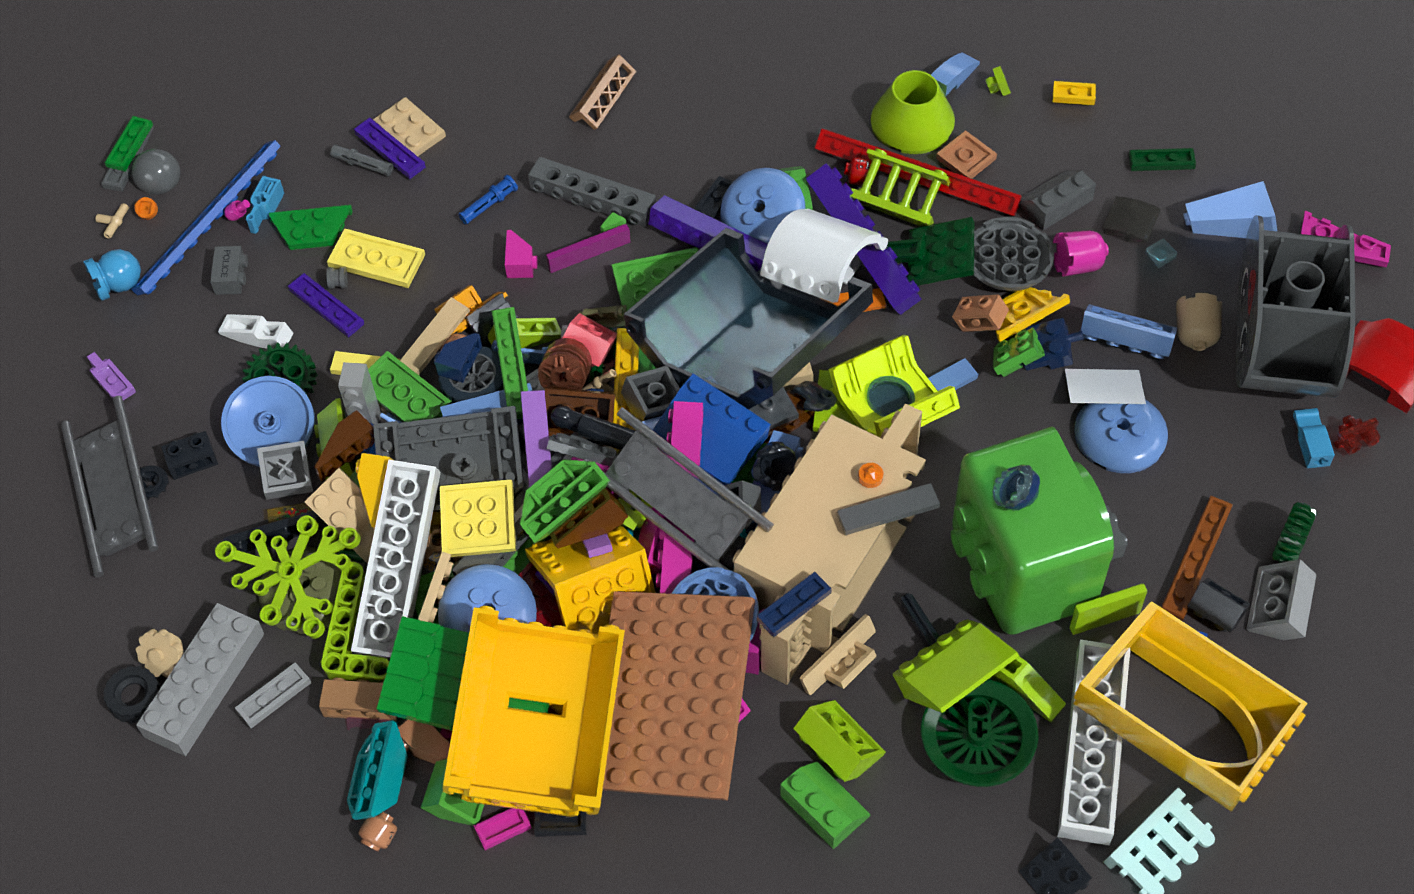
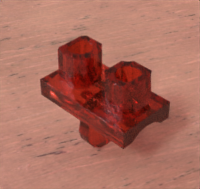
(1356, 430)

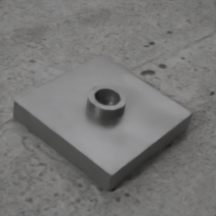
(776, 409)

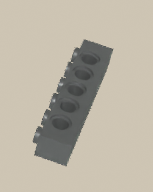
(591, 191)

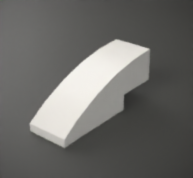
(255, 330)

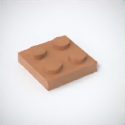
(966, 155)

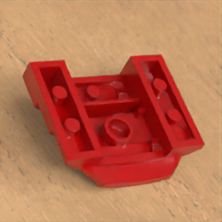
(1386, 356)

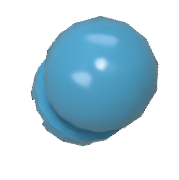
(113, 272)

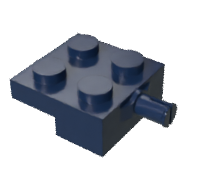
(1055, 343)

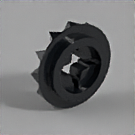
(155, 474)

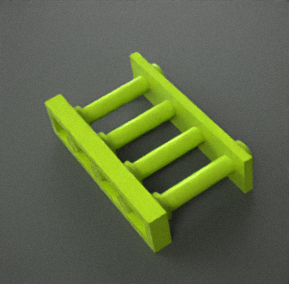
(902, 209)

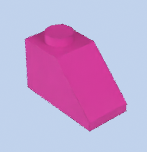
(519, 257)

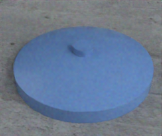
(266, 414)

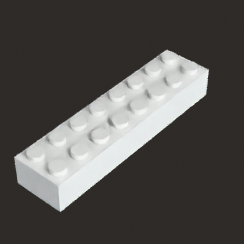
(395, 556)
(1092, 755)

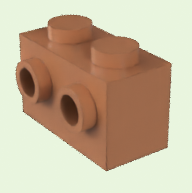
(980, 313)

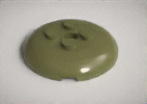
(323, 584)

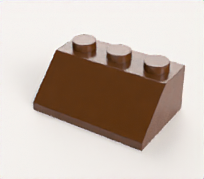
(582, 401)

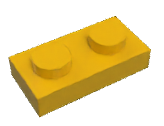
(1074, 93)

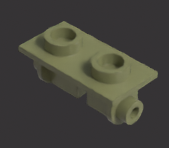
(607, 316)

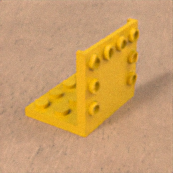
(586, 584)

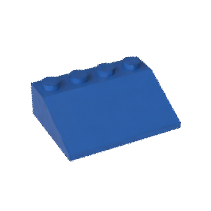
(728, 431)

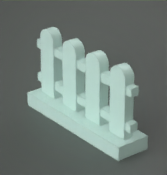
(1169, 836)

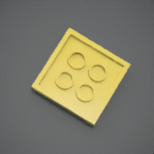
(477, 518)

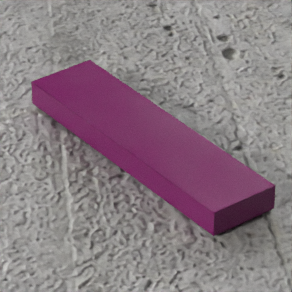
(588, 248)

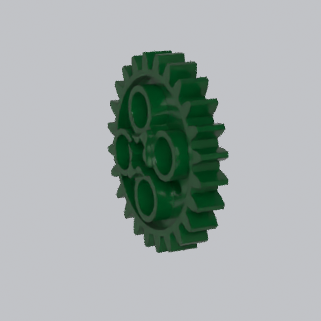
(294, 362)

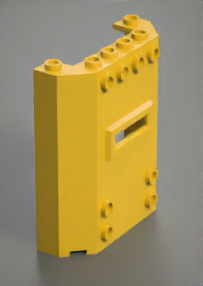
(526, 755)

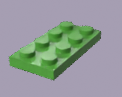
(404, 391)

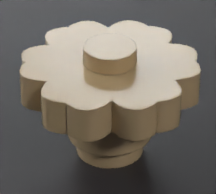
(159, 651)

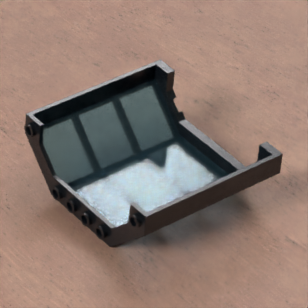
(736, 325)

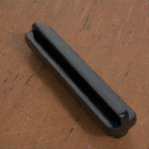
(919, 618)

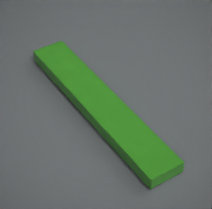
(510, 357)

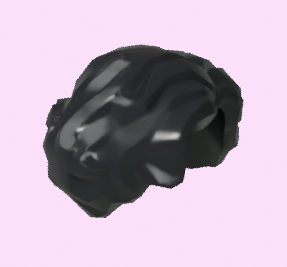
(773, 465)

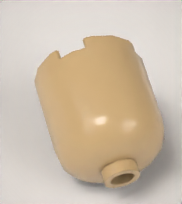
(1199, 321)

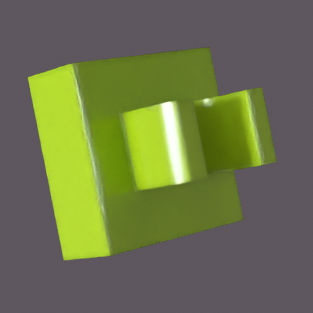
(998, 82)

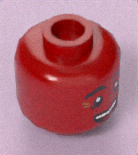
(857, 170)

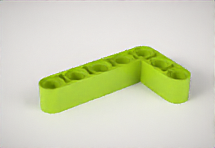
(345, 632)

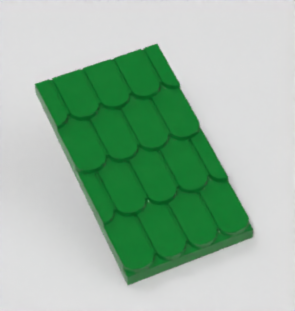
(427, 675)

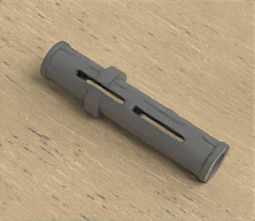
(353, 157)

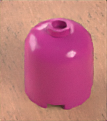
(1079, 252)

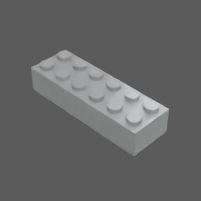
(200, 679)

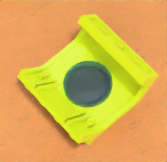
(884, 381)

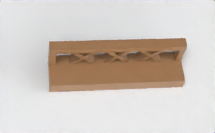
(597, 88)

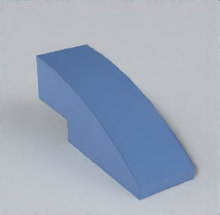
(954, 71)

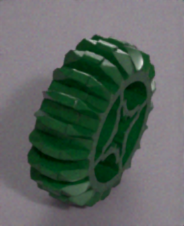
(1294, 533)

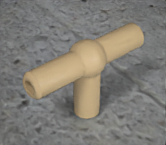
(113, 221)
(600, 382)

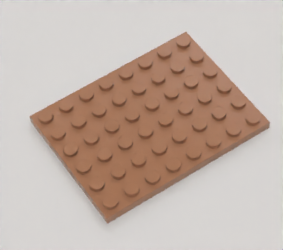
(677, 693)

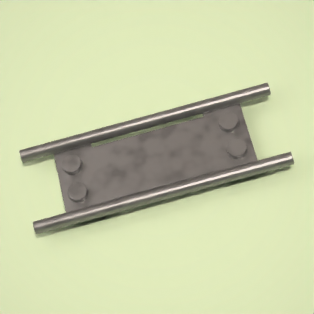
(113, 488)
(679, 494)

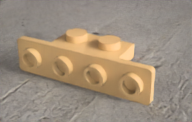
(843, 659)

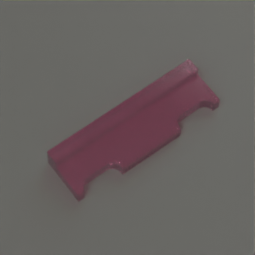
(363, 723)

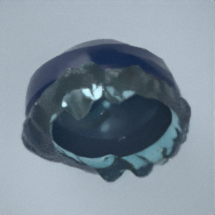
(1016, 488)

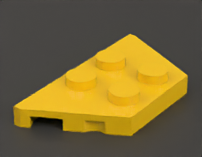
(1027, 308)

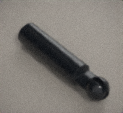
(592, 427)

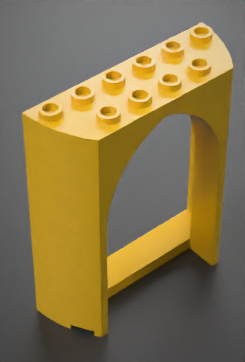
(1249, 700)

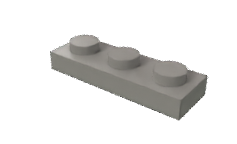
(273, 695)

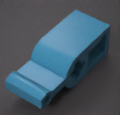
(264, 201)
(1313, 438)

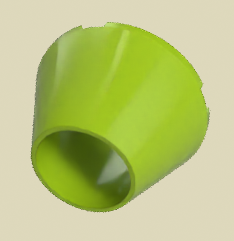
(913, 114)

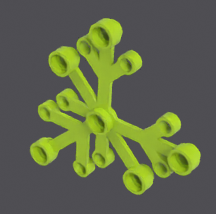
(264, 563)

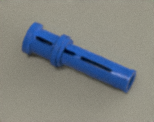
(495, 194)

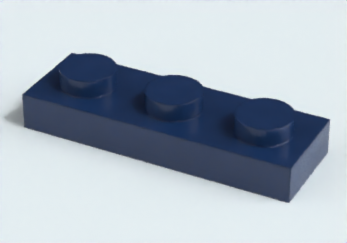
(794, 604)

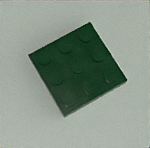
(946, 252)

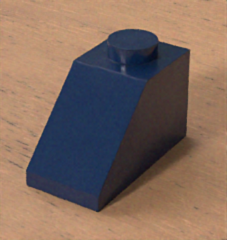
(458, 357)

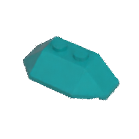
(377, 772)

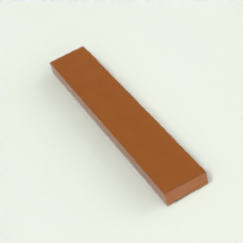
(1196, 557)

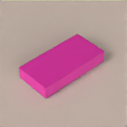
(502, 827)

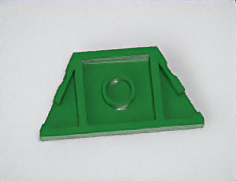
(311, 226)

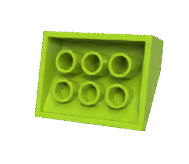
(953, 666)

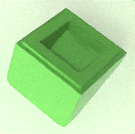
(612, 222)

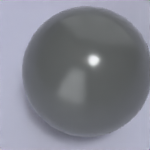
(156, 171)

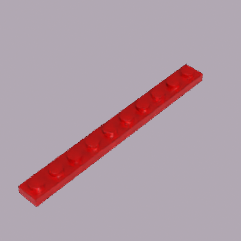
(959, 185)

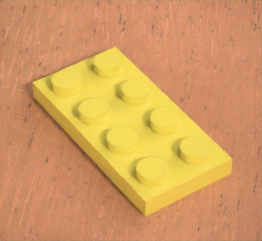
(376, 258)

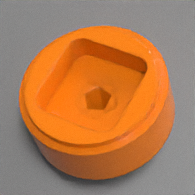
(146, 208)
(870, 475)

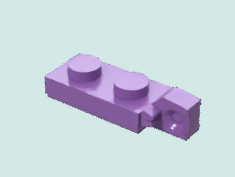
(110, 377)

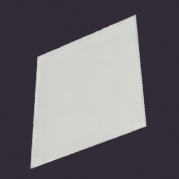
(1105, 386)

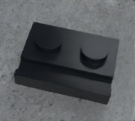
(482, 320)

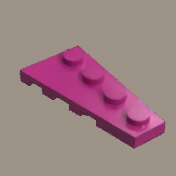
(1366, 248)

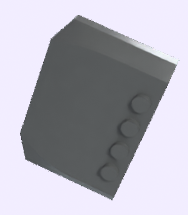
(486, 436)

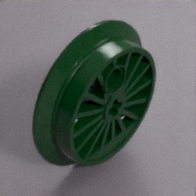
(991, 741)

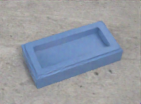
(955, 375)

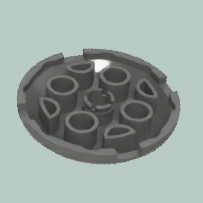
(1015, 239)

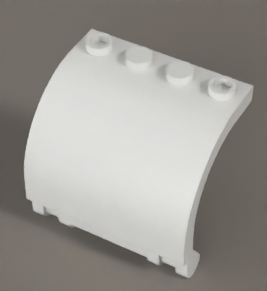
(815, 252)

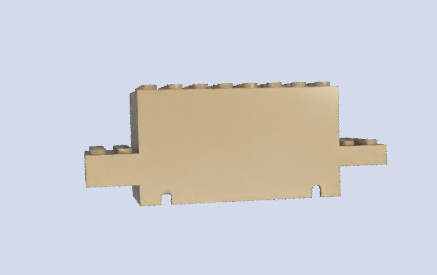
(812, 540)

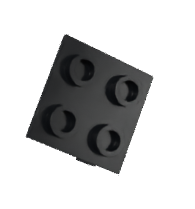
(1056, 871)

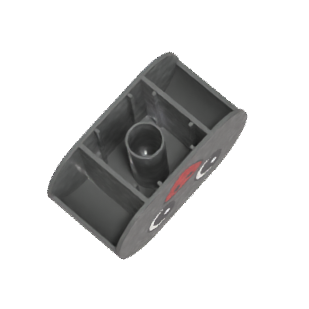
(1295, 311)

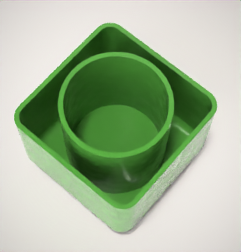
(1042, 557)

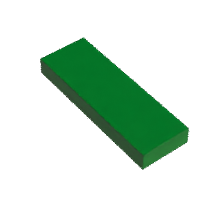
(129, 143)

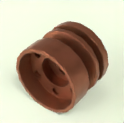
(568, 357)

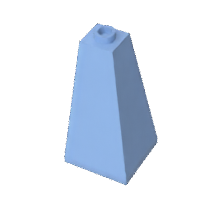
(1231, 212)

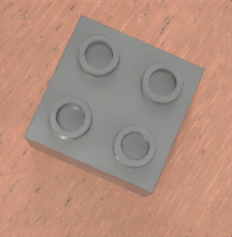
(285, 470)

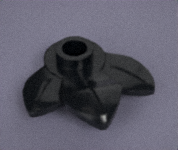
(816, 397)

